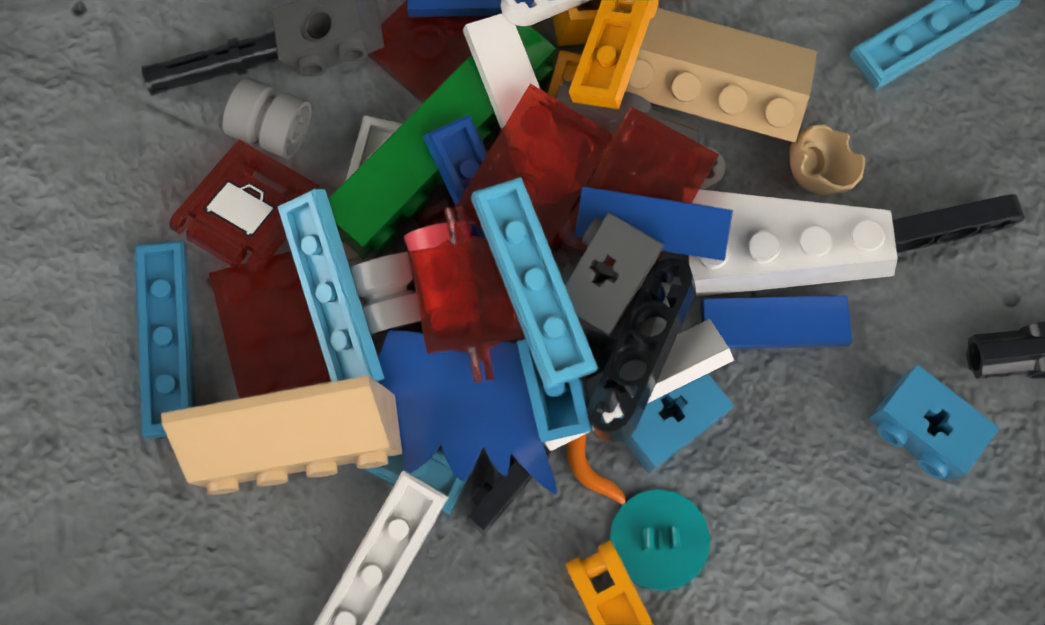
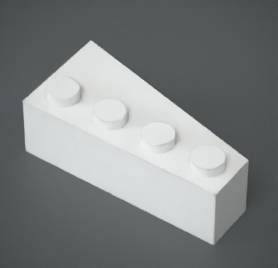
(794, 244)

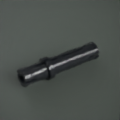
(211, 63)

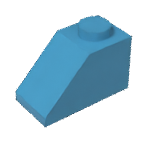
(557, 410)

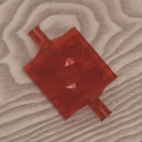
(463, 297)

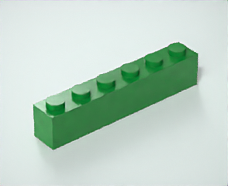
(402, 171)

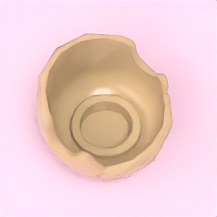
(824, 161)

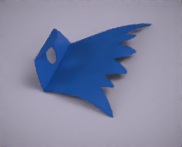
(445, 408)

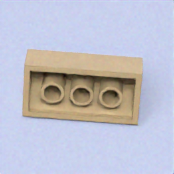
(724, 75)
(285, 434)

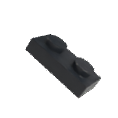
(492, 501)

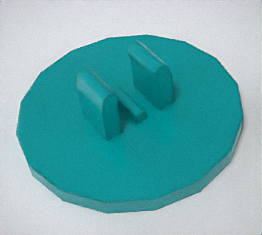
(661, 539)

